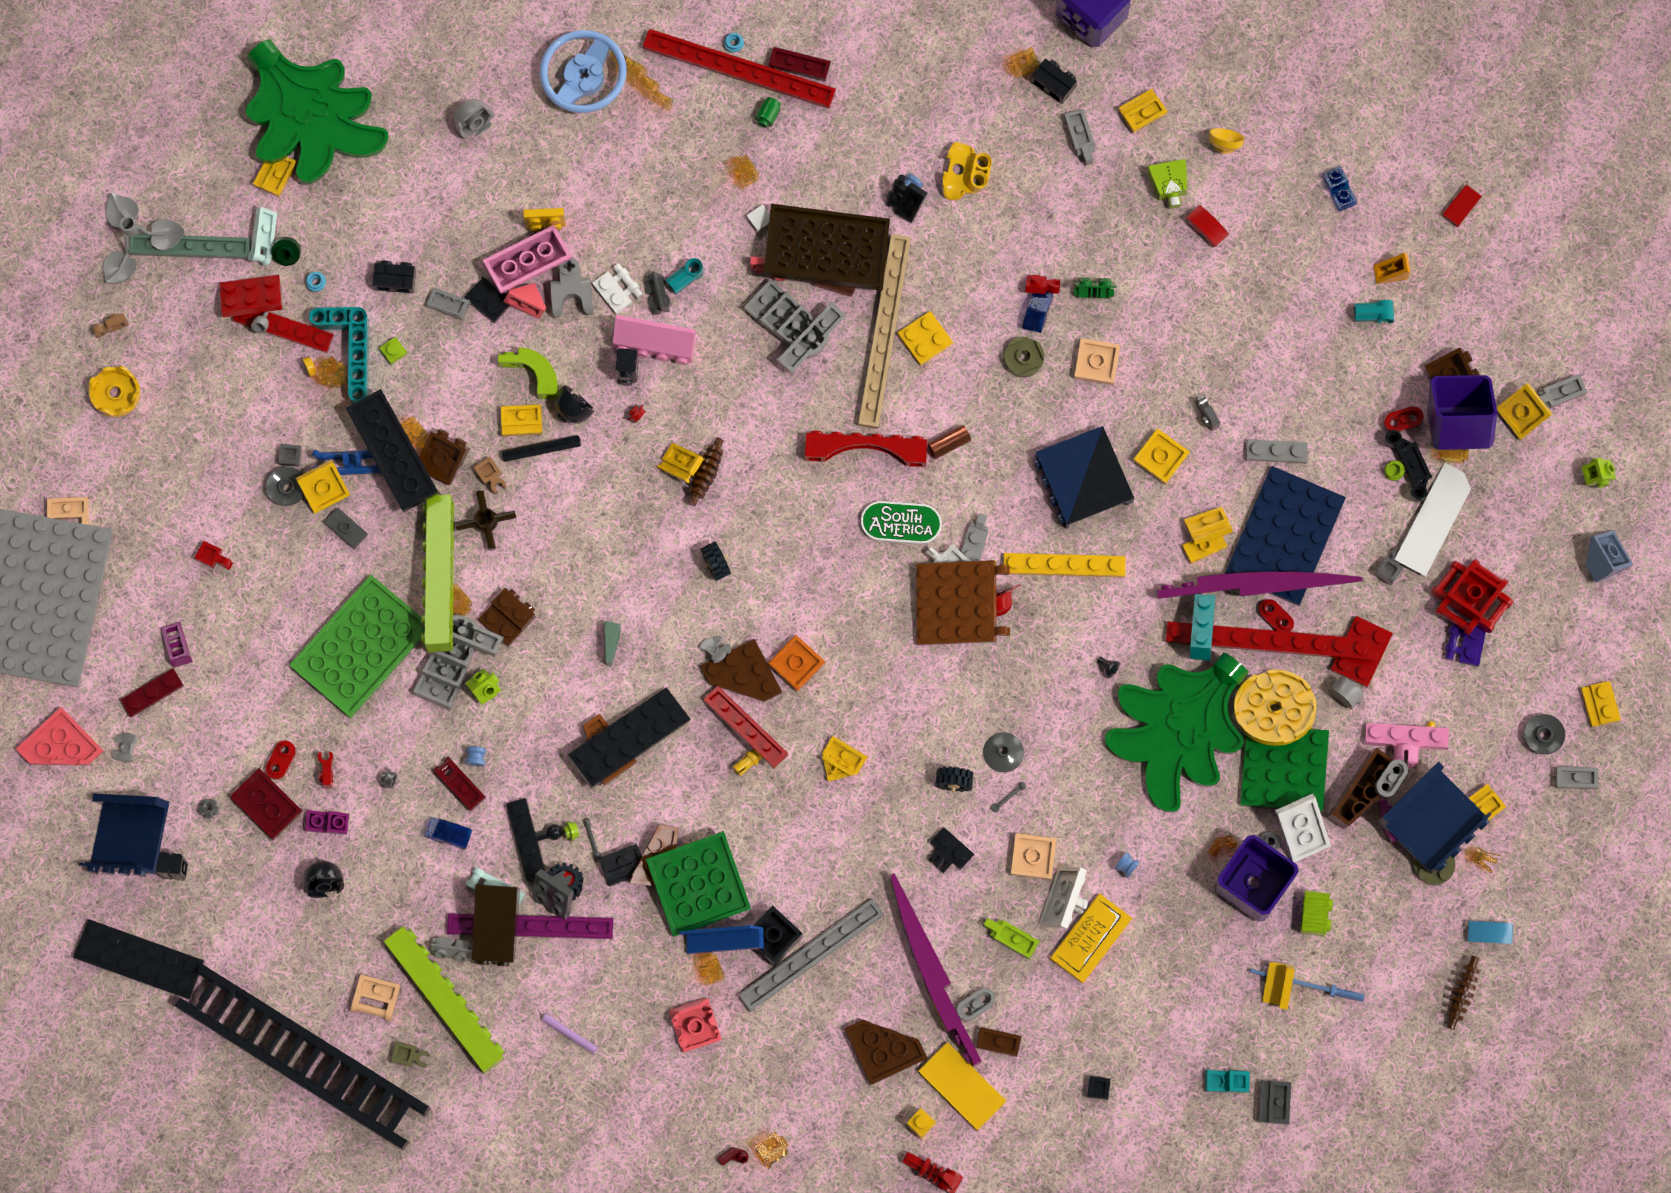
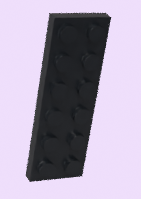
(392, 450)
(628, 737)
(138, 959)

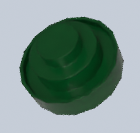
(286, 251)

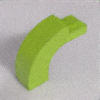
(536, 363)

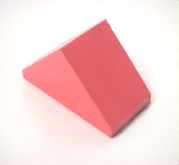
(527, 300)

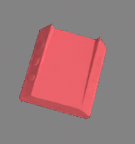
(695, 1024)

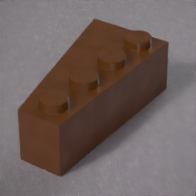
(1361, 791)

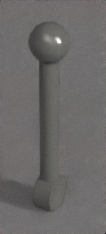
(995, 807)
(596, 854)

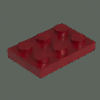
(266, 804)

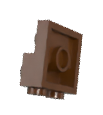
(1452, 364)
(443, 455)
(508, 616)

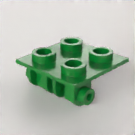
(1104, 284)

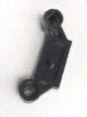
(1413, 463)

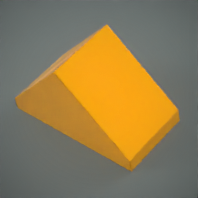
(1392, 269)

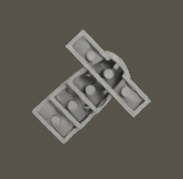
(793, 324)
(447, 669)

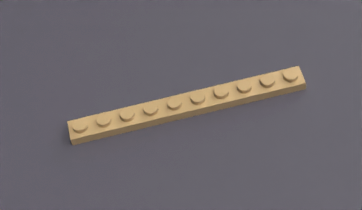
(884, 331)

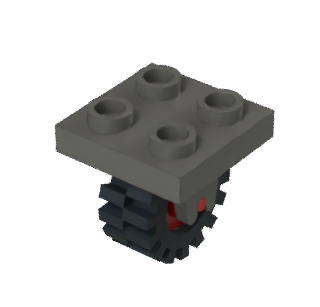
(558, 888)

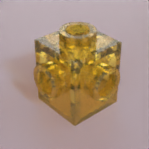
(330, 366)

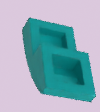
(1227, 1081)

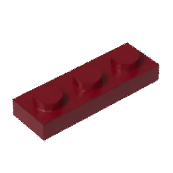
(799, 64)
(152, 693)

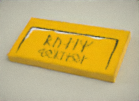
(1091, 938)

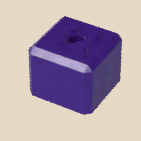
(1093, 18)
(1462, 412)
(1261, 861)

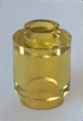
(1454, 456)

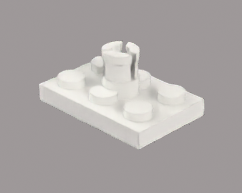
(1303, 828)
(1064, 898)

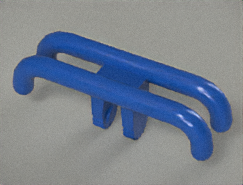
(351, 459)

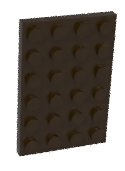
(826, 247)

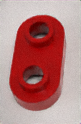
(1403, 420)
(1276, 616)
(281, 760)

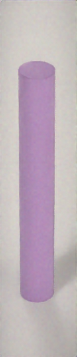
(569, 1033)

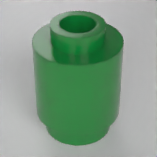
(768, 112)

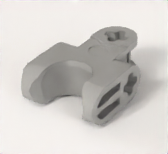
(571, 286)

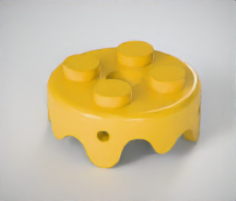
(109, 379)

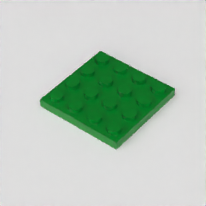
(1285, 772)
(698, 883)

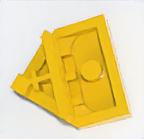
(842, 759)

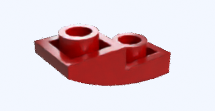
(1208, 225)

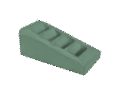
(612, 634)

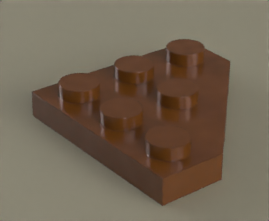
(743, 673)
(883, 1050)

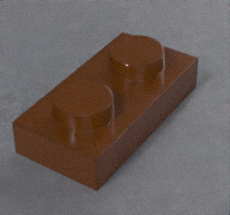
(998, 1042)

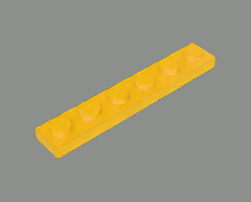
(1065, 564)

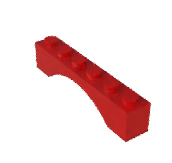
(909, 451)

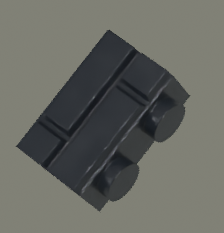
(1054, 80)
(394, 277)
(627, 366)
(172, 866)

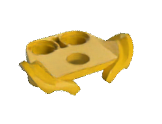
(956, 185)

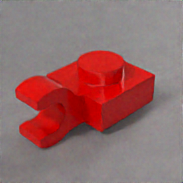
(210, 555)
(326, 775)

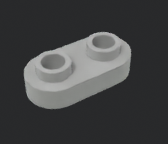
(1390, 778)
(975, 1004)

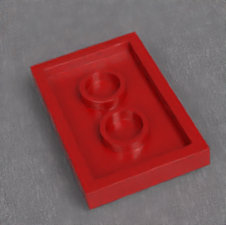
(251, 296)
(1361, 670)

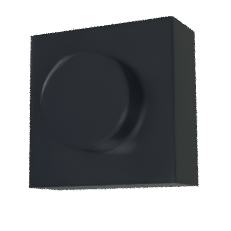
(1098, 1088)

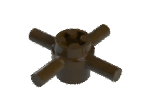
(486, 528)

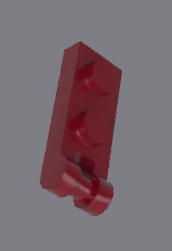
(460, 784)

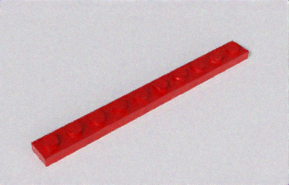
(739, 68)
(1276, 641)

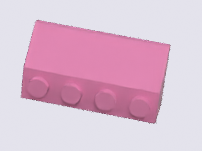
(526, 259)
(655, 339)

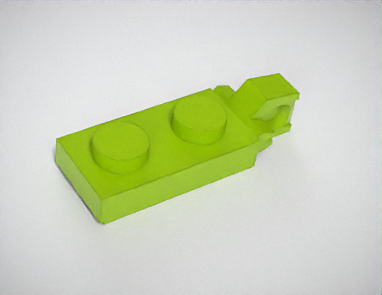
(1012, 937)

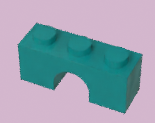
(1202, 627)

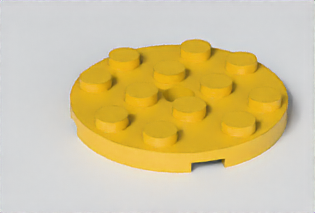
(1281, 726)

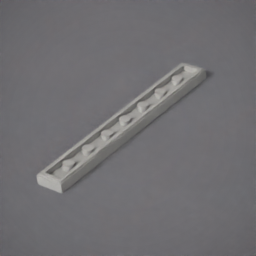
(811, 955)

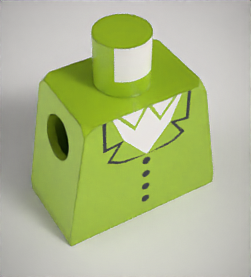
(1169, 181)

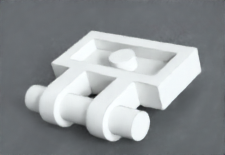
(613, 293)

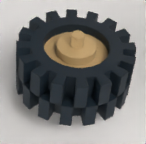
(715, 561)
(954, 779)

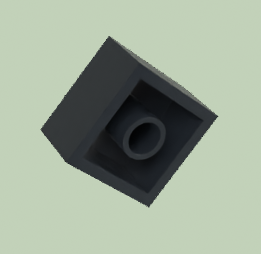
(778, 935)

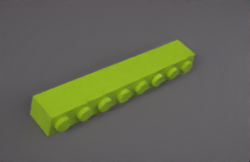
(439, 573)
(444, 1000)

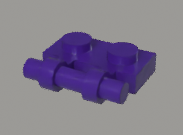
(1471, 647)

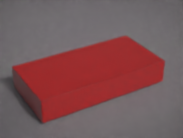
(1462, 205)

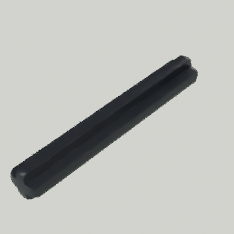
(541, 448)

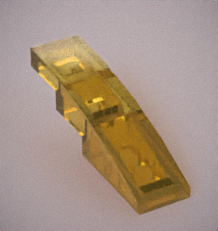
(637, 76)

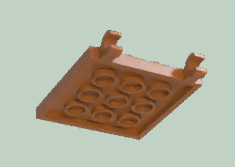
(958, 602)

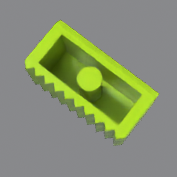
(1315, 913)

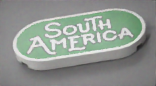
(901, 522)

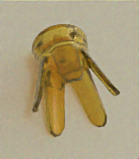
(1481, 854)

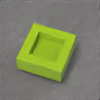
(393, 350)

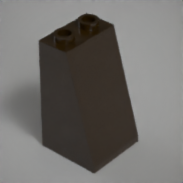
(495, 924)

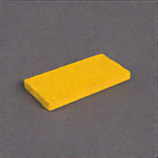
(962, 1086)

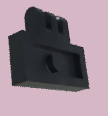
(949, 851)

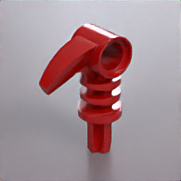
(947, 1180)

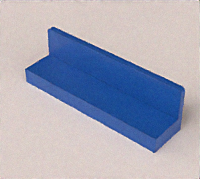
(724, 939)

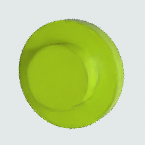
(1394, 470)
(571, 831)

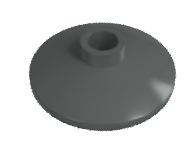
(276, 483)
(1552, 727)
(999, 761)

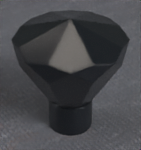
(1109, 667)

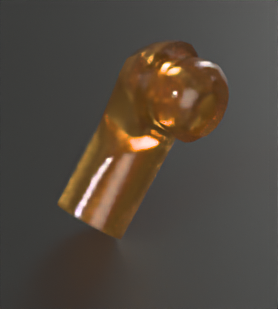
(1221, 842)

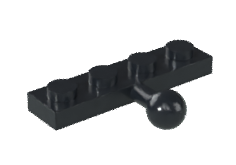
(528, 839)

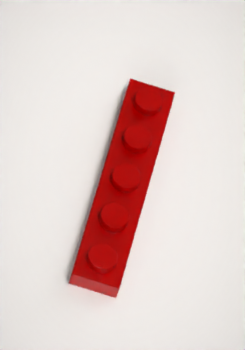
(291, 330)
(745, 727)

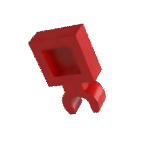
(1040, 284)

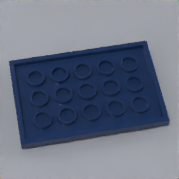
(1286, 529)

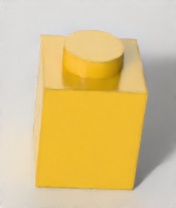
(921, 1123)

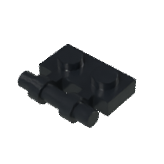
(912, 198)

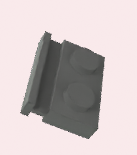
(1274, 1102)

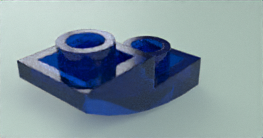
(1339, 188)
(1037, 312)
(448, 832)

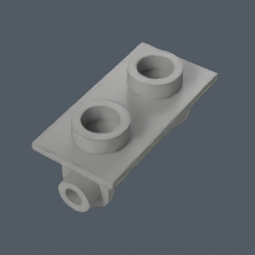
(443, 948)

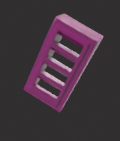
(180, 656)

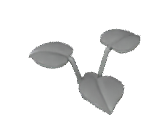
(122, 214)

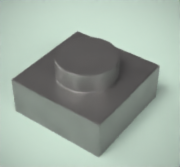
(289, 455)

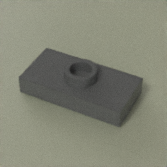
(346, 528)

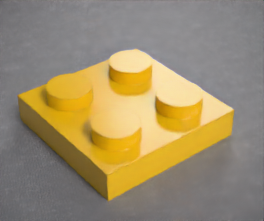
(543, 218)
(925, 338)
(1524, 411)
(1161, 456)
(323, 486)

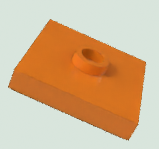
(796, 663)

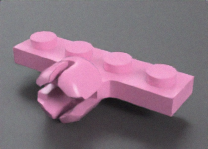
(1407, 739)

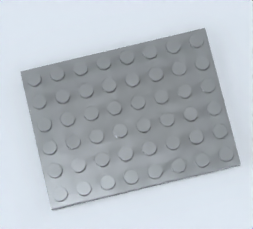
(48, 595)

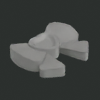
(711, 647)
(127, 741)

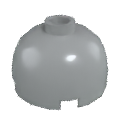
(472, 117)

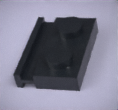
(487, 300)
(620, 864)

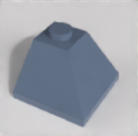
(1606, 556)

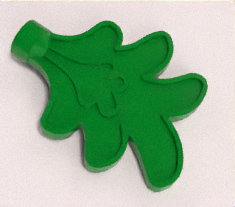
(310, 110)
(1181, 727)

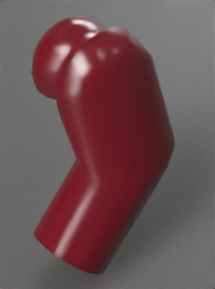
(733, 1154)

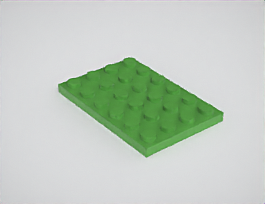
(360, 646)

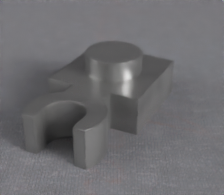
(1209, 416)
(1389, 568)

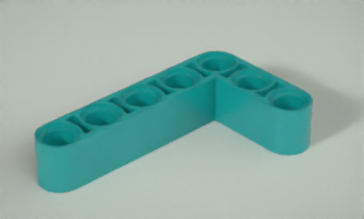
(355, 347)

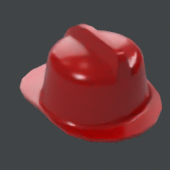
(1004, 601)

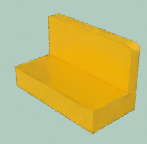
(1278, 984)

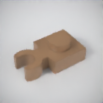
(113, 324)
(489, 473)

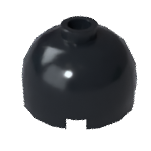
(571, 406)
(322, 878)

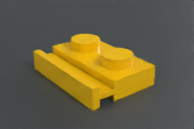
(1142, 110)
(275, 176)
(521, 420)
(680, 462)
(1208, 525)
(1600, 704)
(1488, 801)

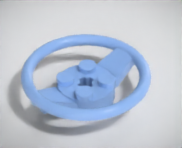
(590, 63)

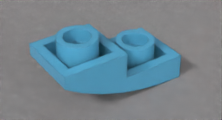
(1490, 932)

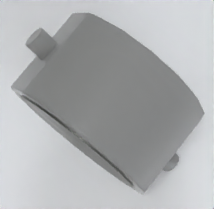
(1346, 692)

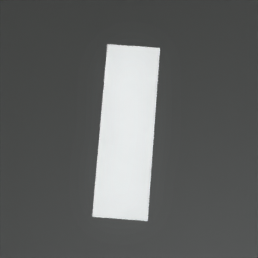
(1434, 520)

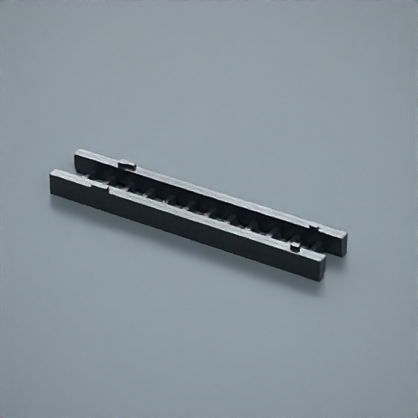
(304, 1035)

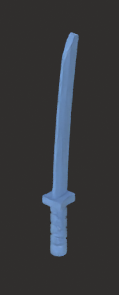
(1333, 991)

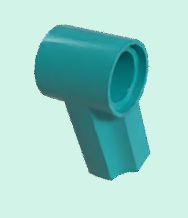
(684, 277)
(1379, 311)

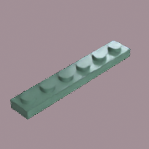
(194, 247)

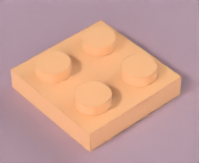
(1097, 361)
(1033, 856)

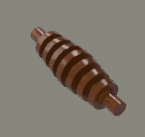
(706, 472)
(1460, 1000)

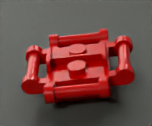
(1472, 596)

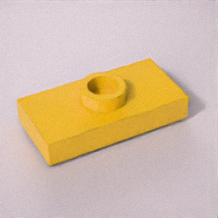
(1200, 551)

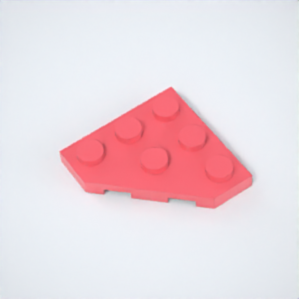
(59, 743)

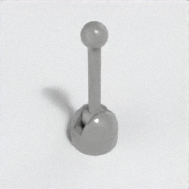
(260, 320)

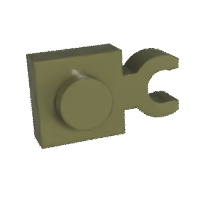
(406, 1054)

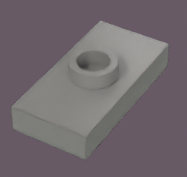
(448, 303)

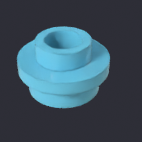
(733, 36)
(312, 276)

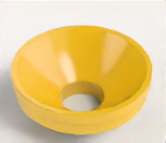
(1226, 140)

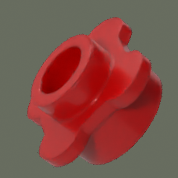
(636, 413)

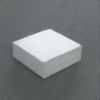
(759, 218)

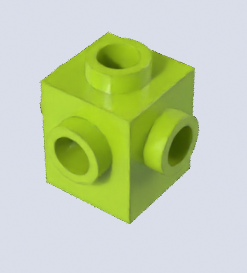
(1598, 472)
(483, 686)

